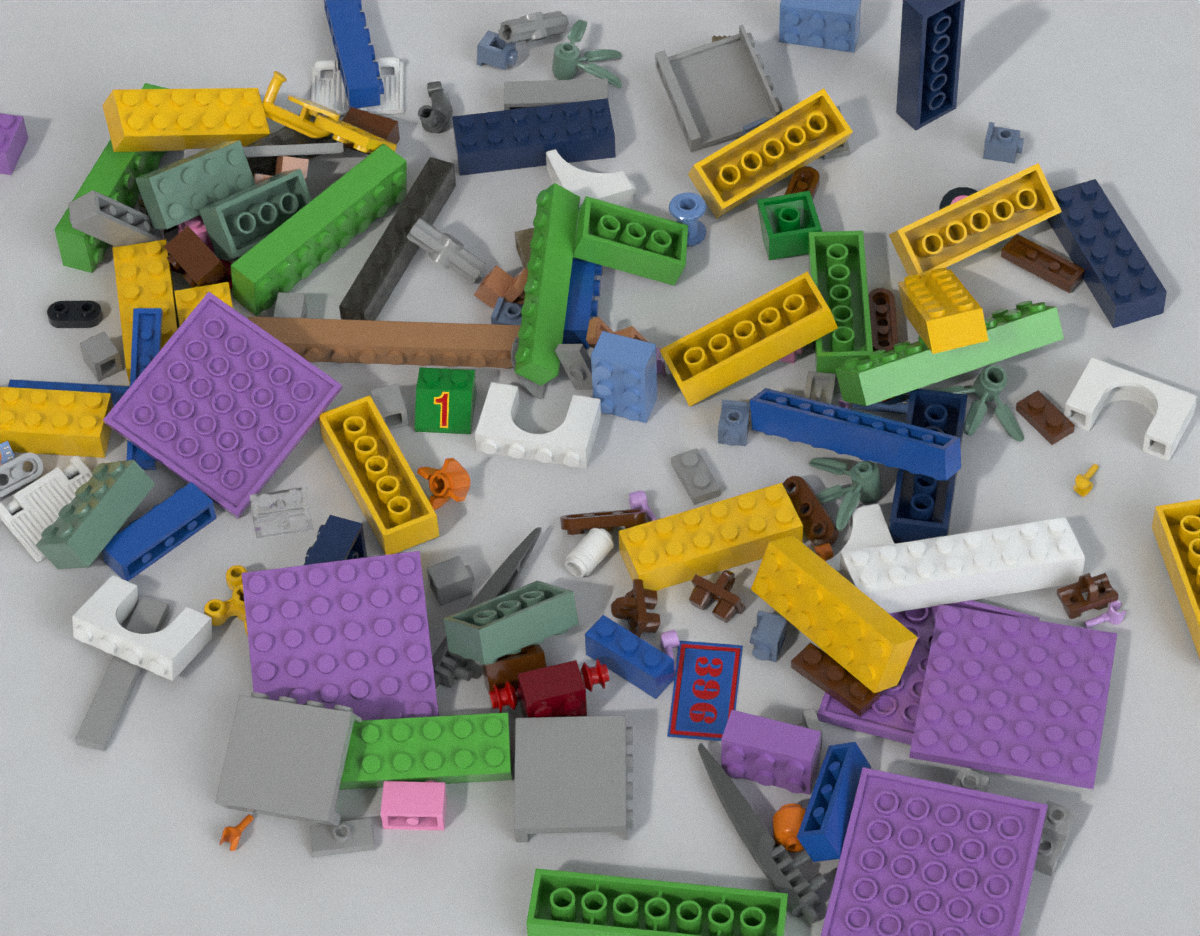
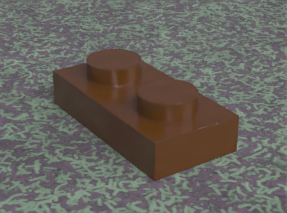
(1045, 417)

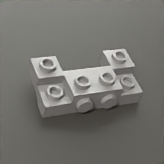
(1056, 829)

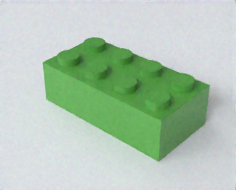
(630, 241)

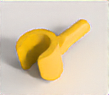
(1083, 485)

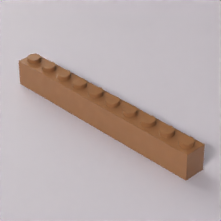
(394, 341)

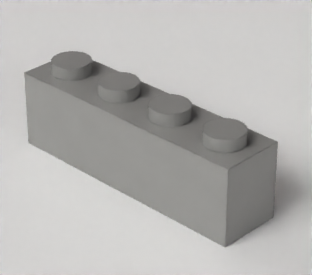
(550, 92)
(111, 221)

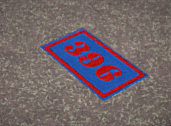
(704, 689)

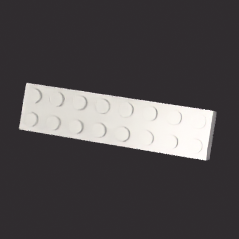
(966, 565)

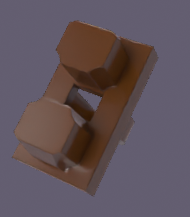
(720, 591)
(1099, 595)
(636, 604)

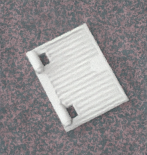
(331, 91)
(42, 503)

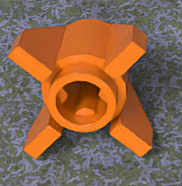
(446, 483)

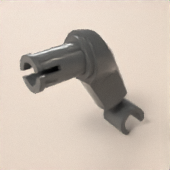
(436, 117)

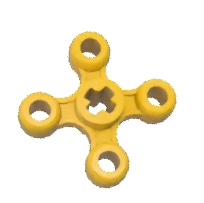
(235, 606)

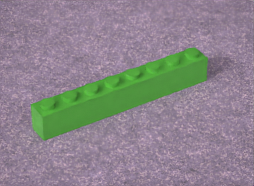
(547, 284)

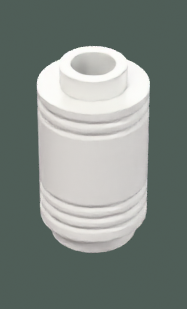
(589, 552)

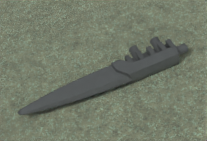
(452, 666)
(773, 860)

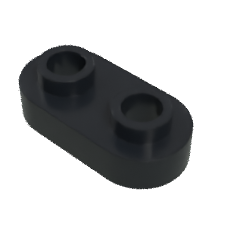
(74, 314)

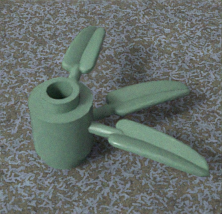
(567, 59)
(987, 389)
(866, 486)

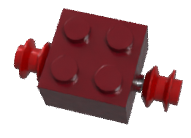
(551, 690)

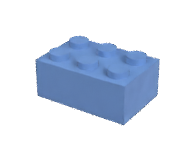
(820, 23)
(624, 376)

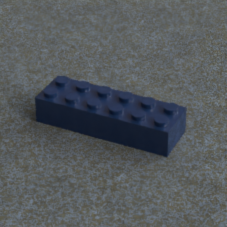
(929, 59)
(524, 136)
(1106, 250)
(920, 502)

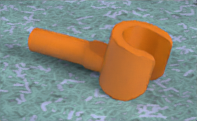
(824, 551)
(233, 834)

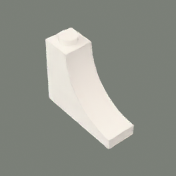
(607, 187)
(867, 531)

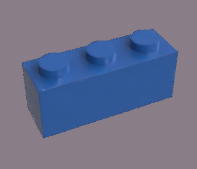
(629, 656)

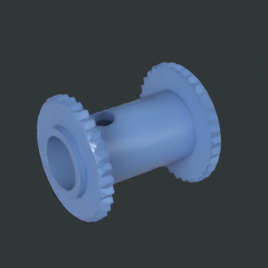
(687, 210)

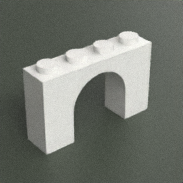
(1107, 383)
(566, 445)
(160, 652)

